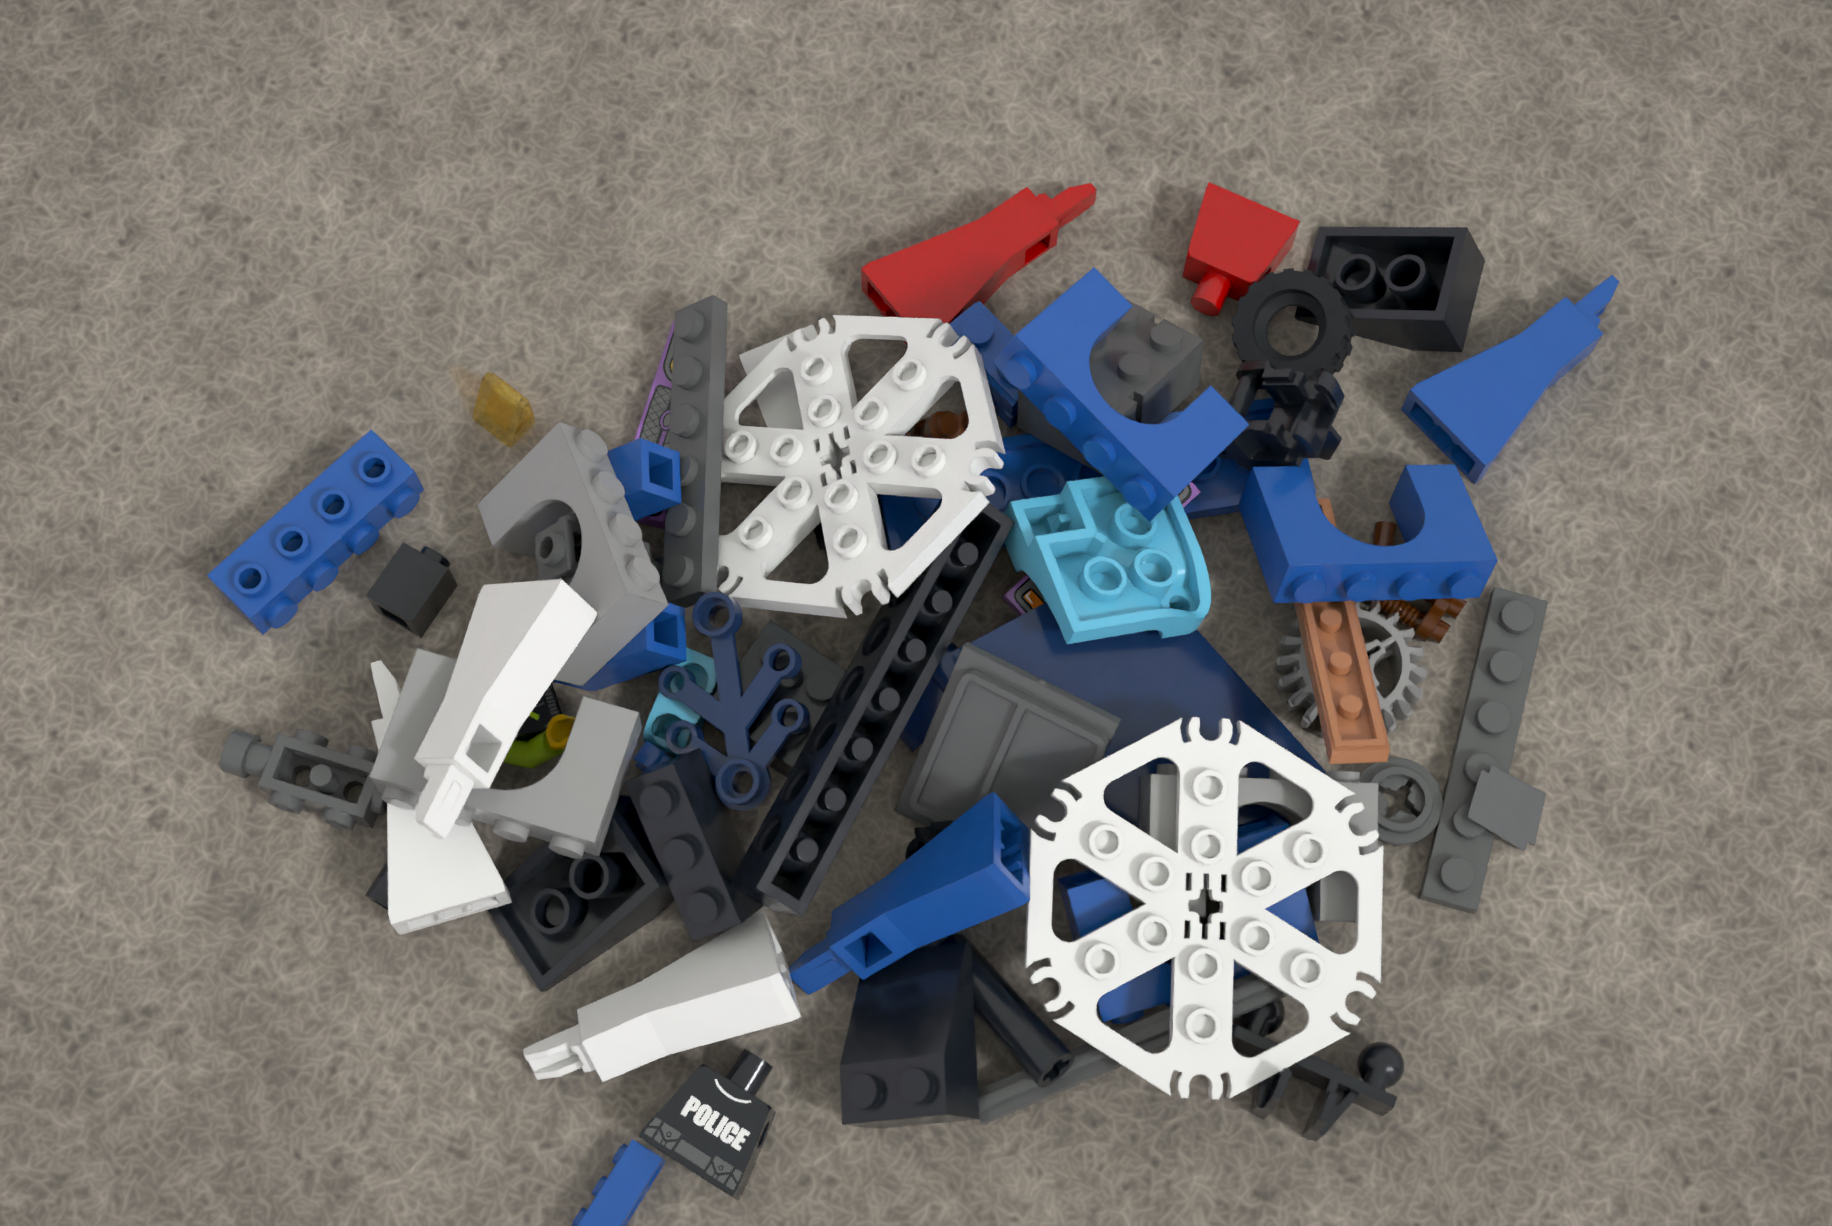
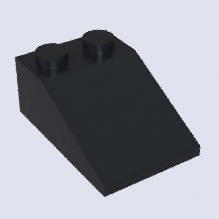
(1402, 282)
(579, 908)
(913, 1043)

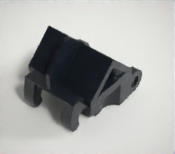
(1298, 424)

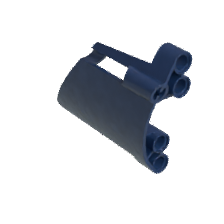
(1134, 678)

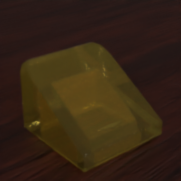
(502, 410)

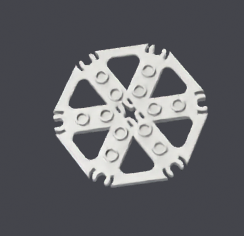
(875, 463)
(1155, 931)

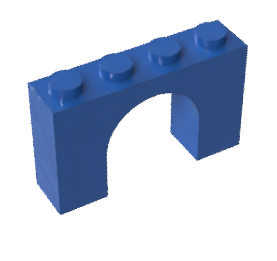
(1053, 371)
(650, 485)
(1315, 562)
(1095, 902)

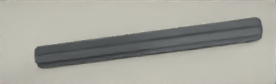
(1148, 1034)

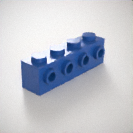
(317, 533)

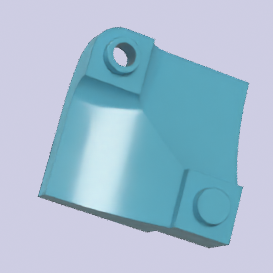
(1107, 564)

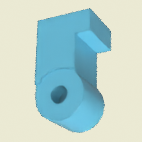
(667, 711)

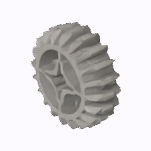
(1386, 643)

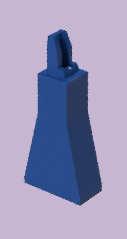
(1485, 399)
(948, 885)

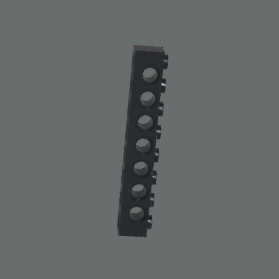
(865, 721)

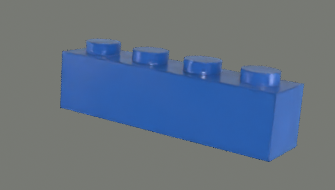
(623, 1189)

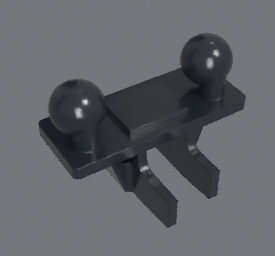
(1378, 1066)

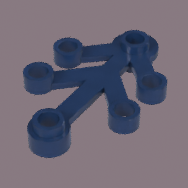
(735, 710)

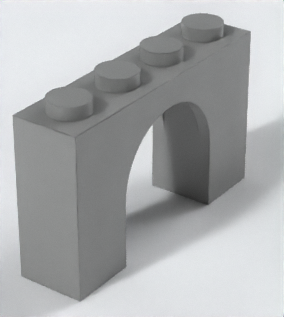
(614, 574)
(564, 808)
(1330, 897)

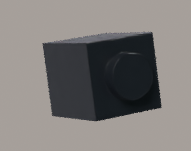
(413, 588)

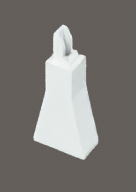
(504, 667)
(427, 875)
(703, 998)

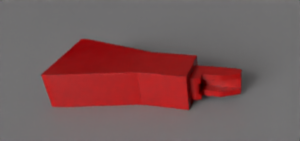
(971, 261)

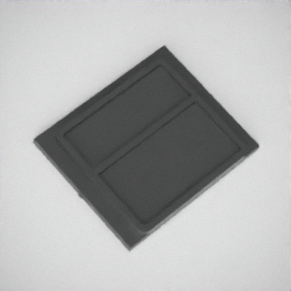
(1003, 736)

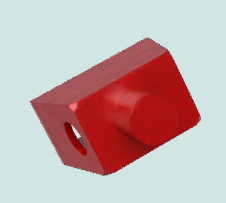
(1234, 247)

